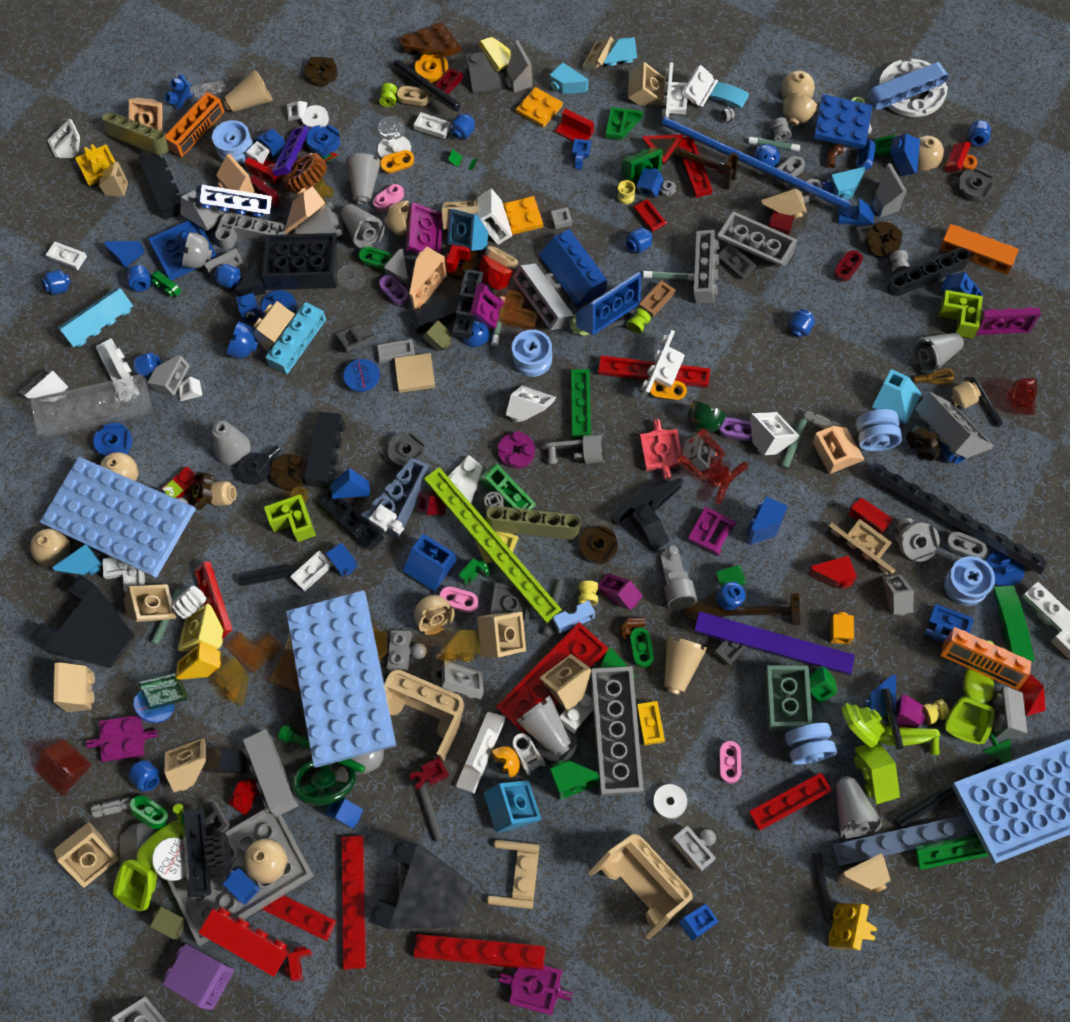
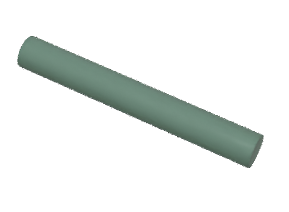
(792, 447)
(163, 623)

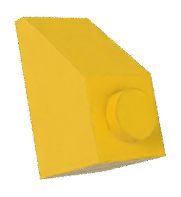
(198, 663)

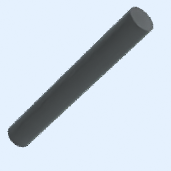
(555, 596)
(430, 813)

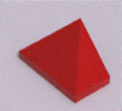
(1033, 696)

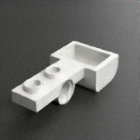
(1052, 614)

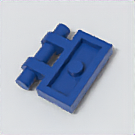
(946, 619)

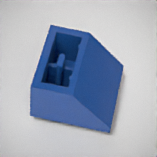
(766, 520)
(429, 562)

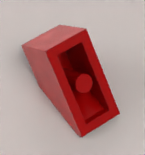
(494, 273)
(835, 572)

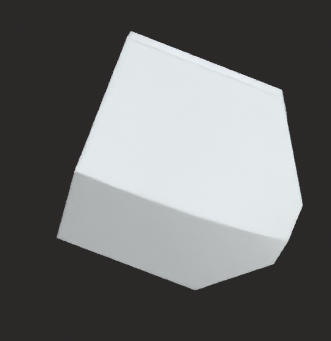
(65, 141)

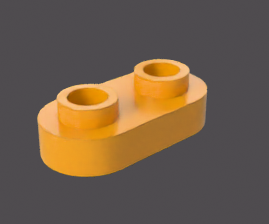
(396, 160)
(668, 393)

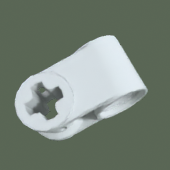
(530, 756)

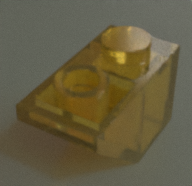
(462, 645)
(235, 679)

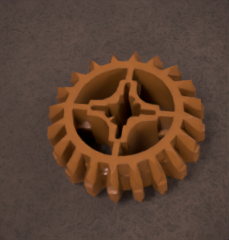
(305, 173)

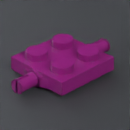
(121, 738)
(536, 989)

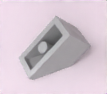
(169, 375)
(898, 594)

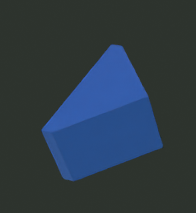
(125, 251)
(350, 485)

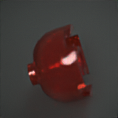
(1023, 396)

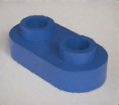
(866, 155)

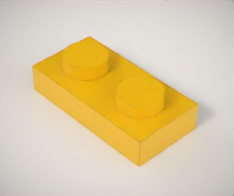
(650, 723)

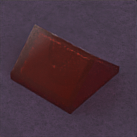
(61, 766)

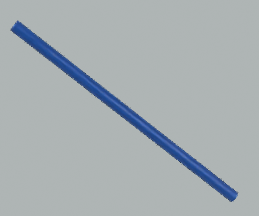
(755, 163)

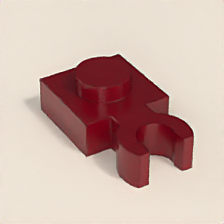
(431, 772)

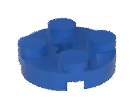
(325, 147)
(112, 430)

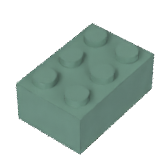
(787, 697)

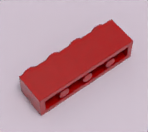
(244, 941)

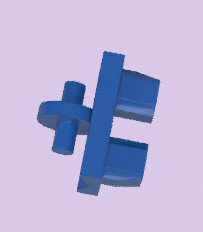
(179, 92)

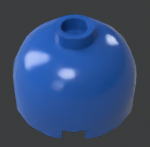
(242, 341)

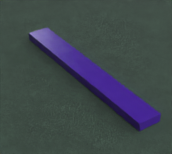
(774, 643)

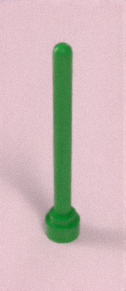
(289, 734)

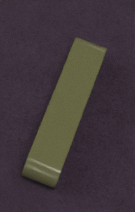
(135, 133)
(533, 522)

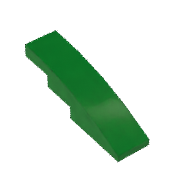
(1013, 622)

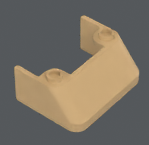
(445, 705)
(648, 877)

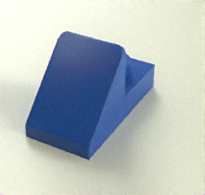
(856, 215)
(698, 922)

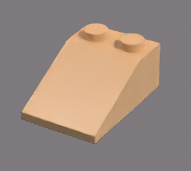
(427, 276)

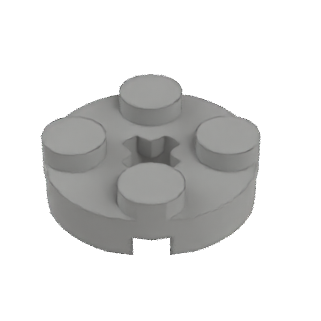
(908, 541)

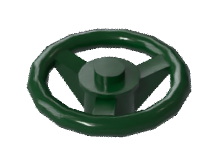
(323, 786)

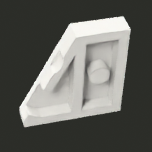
(466, 477)

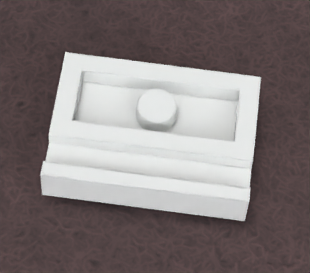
(699, 86)

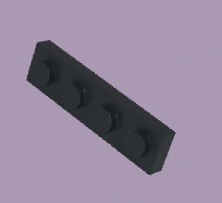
(194, 853)

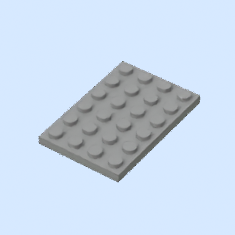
(260, 826)

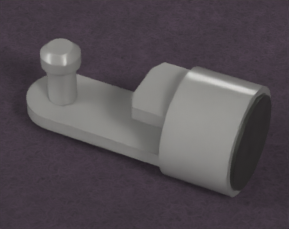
(592, 445)
(678, 588)

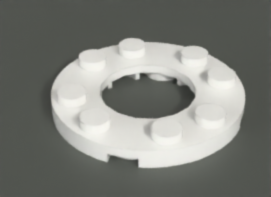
(917, 107)

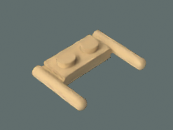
(524, 875)

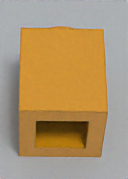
(842, 628)

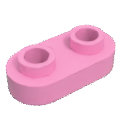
(388, 197)
(460, 598)
(730, 762)

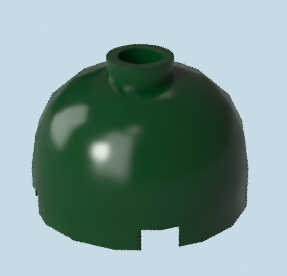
(705, 417)

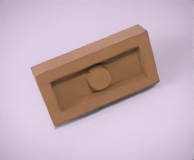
(657, 298)

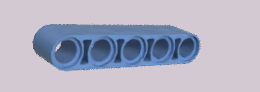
(908, 85)

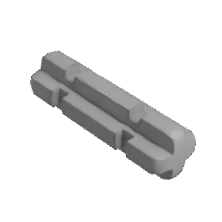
(819, 421)
(110, 807)

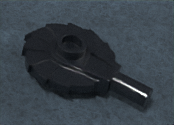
(256, 467)

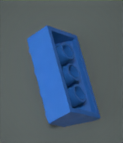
(573, 268)
(610, 306)

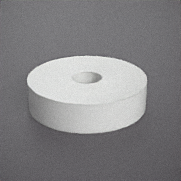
(315, 111)
(670, 811)

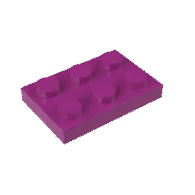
(423, 229)
(1008, 321)

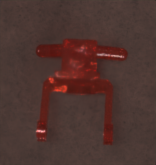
(717, 472)

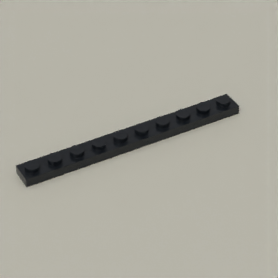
(961, 520)

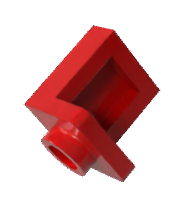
(455, 254)
(244, 795)
(294, 968)

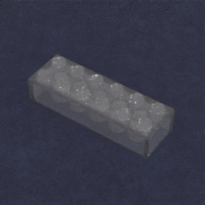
(91, 406)

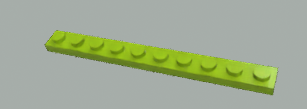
(493, 545)

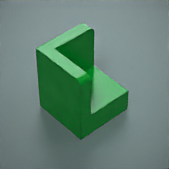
(732, 574)
(822, 684)

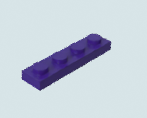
(290, 151)

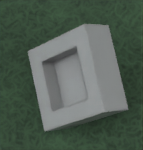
(561, 218)

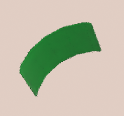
(456, 159)

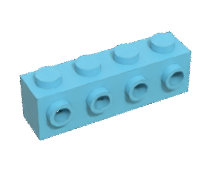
(95, 317)
(295, 338)

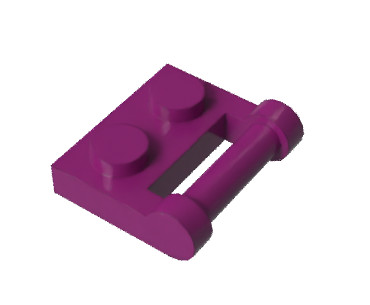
(483, 310)
(706, 527)

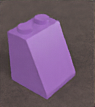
(198, 977)

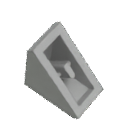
(397, 268)

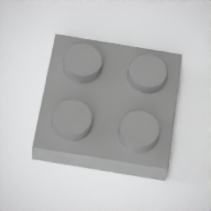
(462, 680)

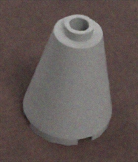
(362, 175)
(321, 222)
(362, 226)
(935, 350)
(229, 443)
(546, 727)
(855, 810)

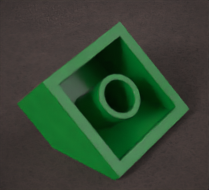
(633, 165)
(572, 778)

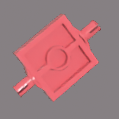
(661, 449)

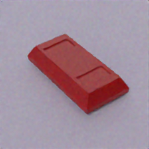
(957, 157)
(650, 215)

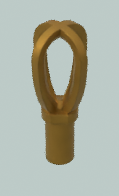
(929, 377)

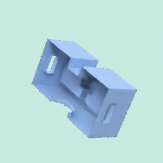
(566, 621)

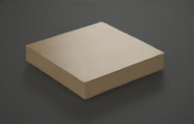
(414, 372)

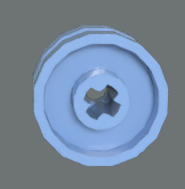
(232, 138)
(532, 353)
(878, 430)
(969, 581)
(810, 743)

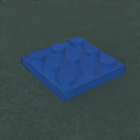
(843, 121)
(171, 248)

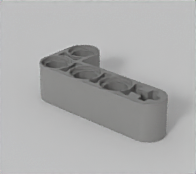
(247, 227)

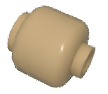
(965, 395)
(223, 493)

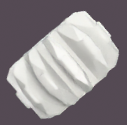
(188, 602)

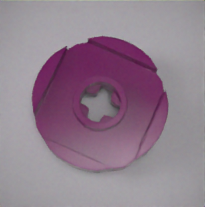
(516, 440)

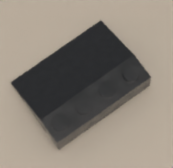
(300, 261)

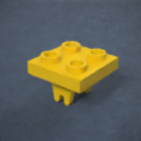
(94, 162)
(850, 926)

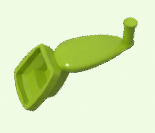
(971, 716)
(871, 730)
(138, 877)

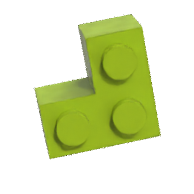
(964, 309)
(291, 513)
(879, 772)

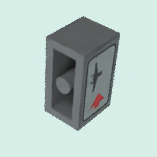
(697, 452)

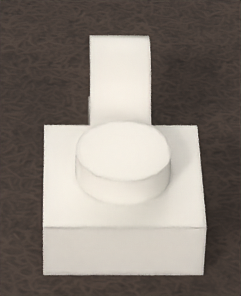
(385, 519)

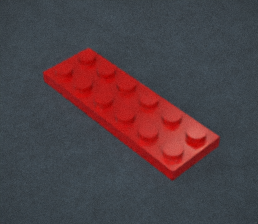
(532, 691)

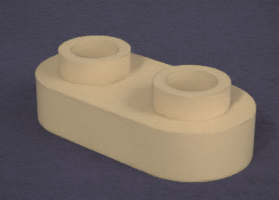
(414, 96)
(501, 257)

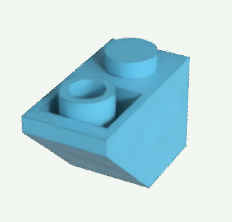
(622, 50)

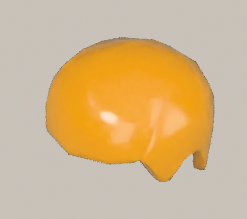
(508, 758)

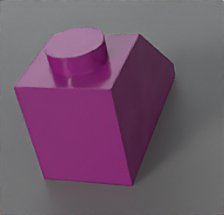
(620, 591)
(909, 712)

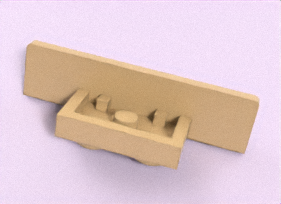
(867, 540)

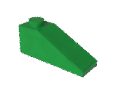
(499, 481)

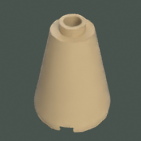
(248, 93)
(681, 663)

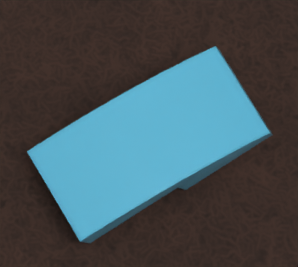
(730, 94)

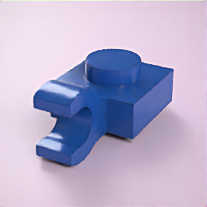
(581, 150)

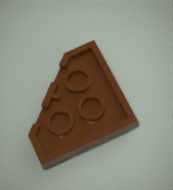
(431, 40)

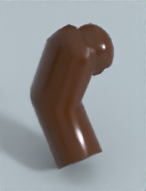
(830, 156)
(628, 625)

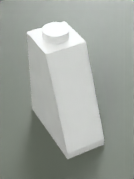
(493, 216)

